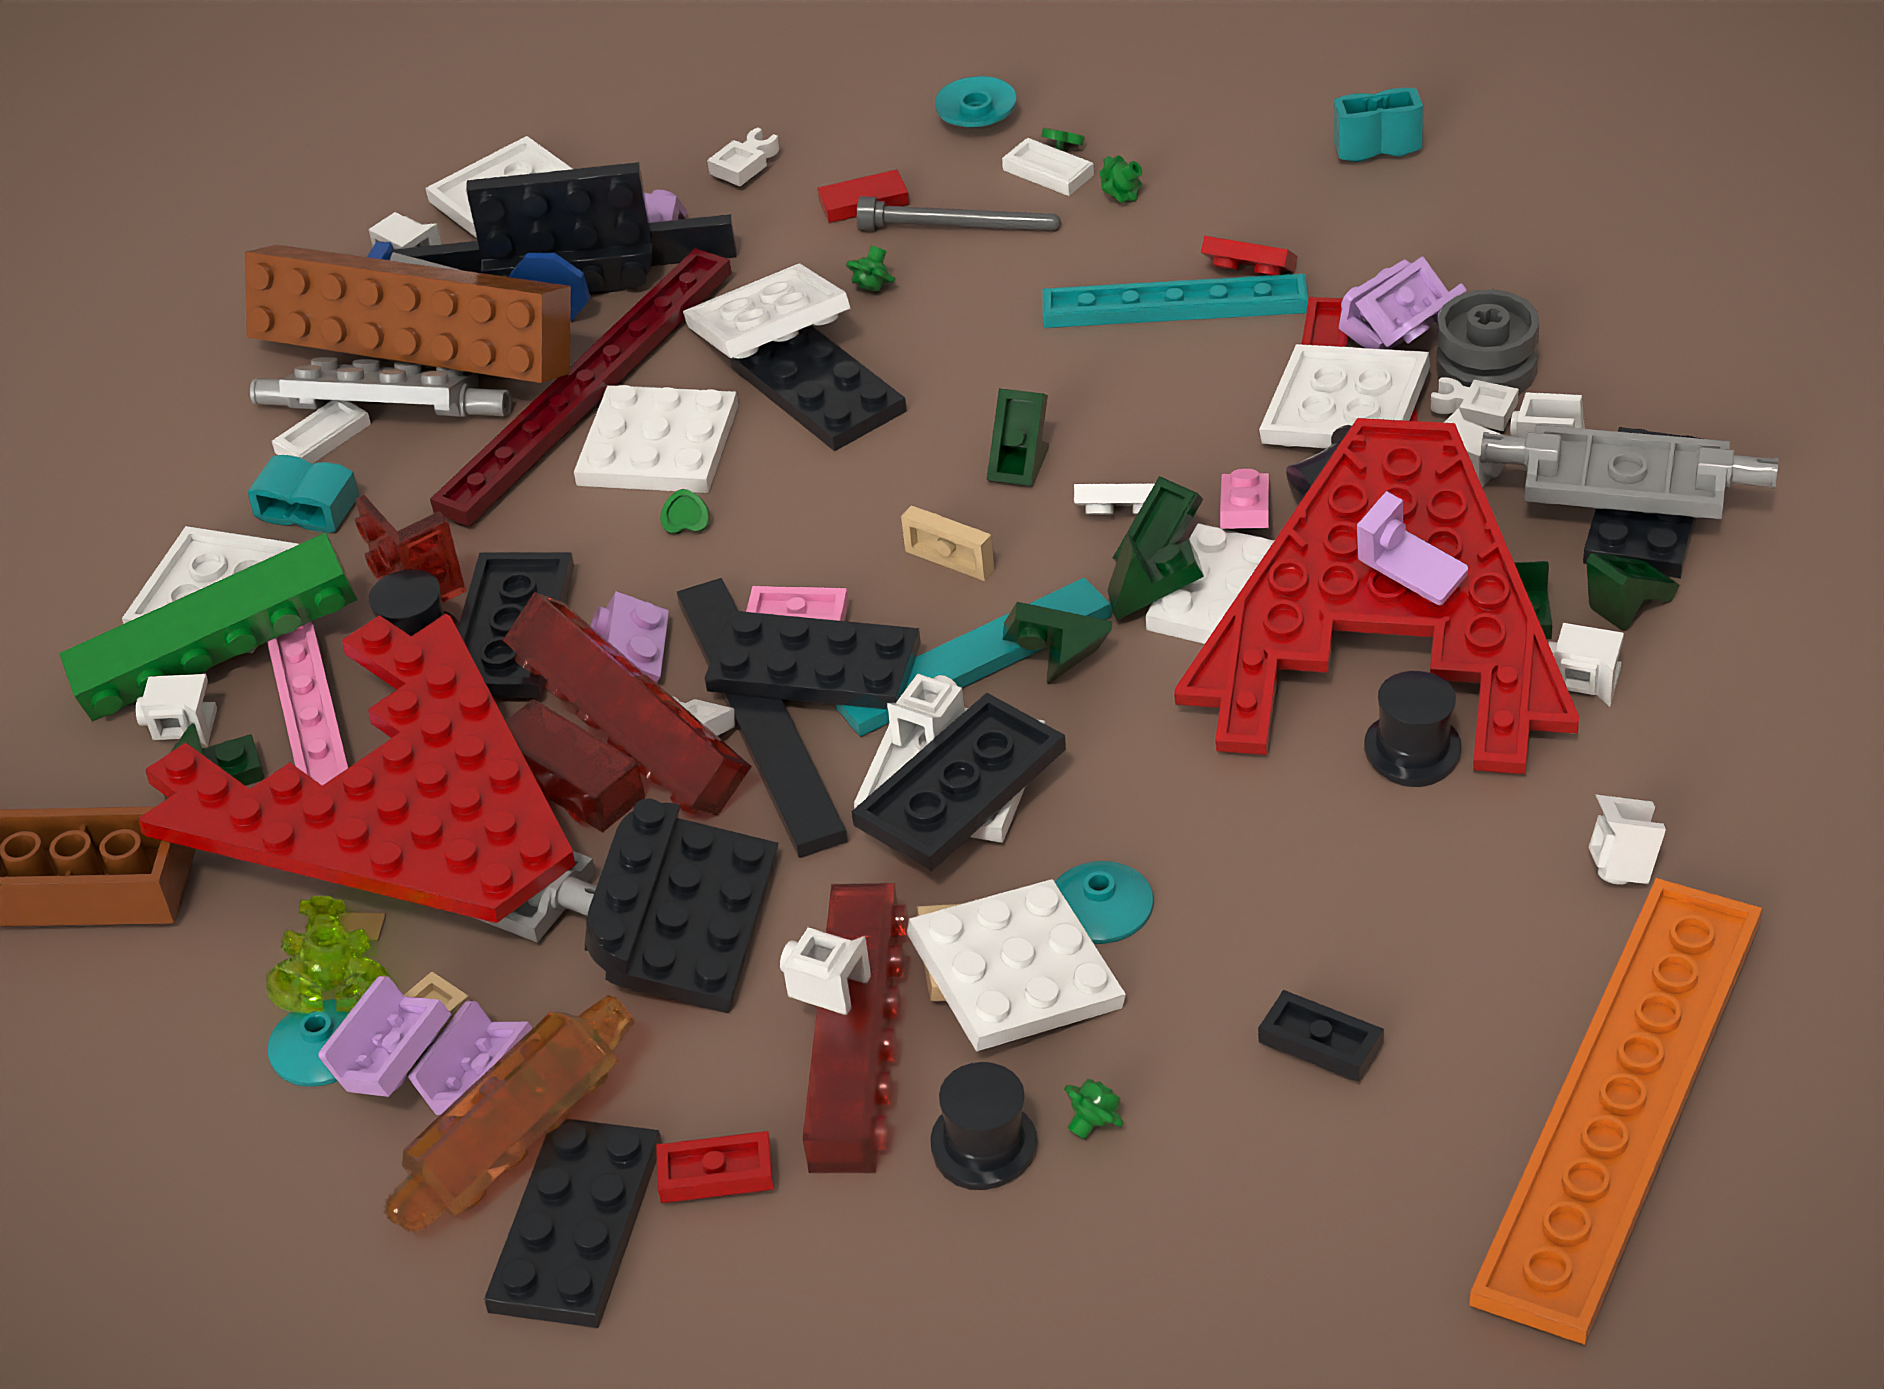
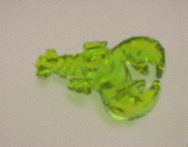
(322, 961)

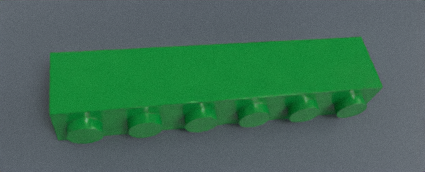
(208, 626)

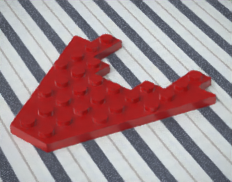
(1318, 586)
(425, 818)

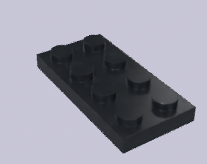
(821, 387)
(1637, 535)
(494, 601)
(813, 660)
(958, 781)
(573, 1223)

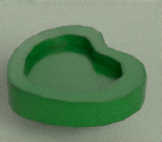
(1061, 137)
(685, 511)

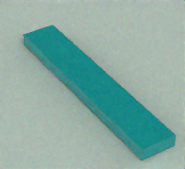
(1175, 300)
(982, 650)

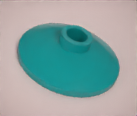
(975, 101)
(1107, 899)
(297, 1042)

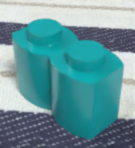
(1377, 124)
(303, 493)

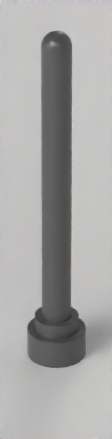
(876, 214)

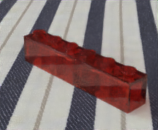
(627, 705)
(852, 1050)

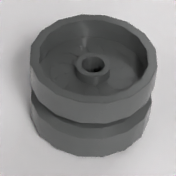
(1488, 339)

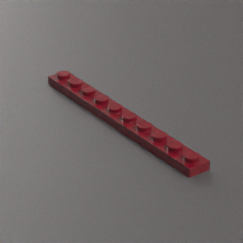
(574, 394)

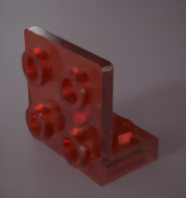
(420, 546)

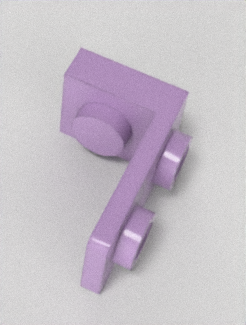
(1403, 556)

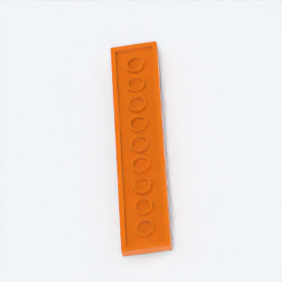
(1616, 1112)

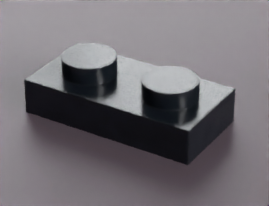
(1321, 1035)

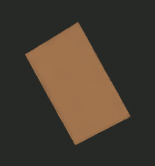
(369, 922)

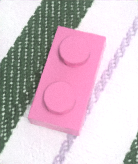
(1244, 499)
(800, 602)

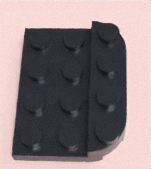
(582, 214)
(677, 906)

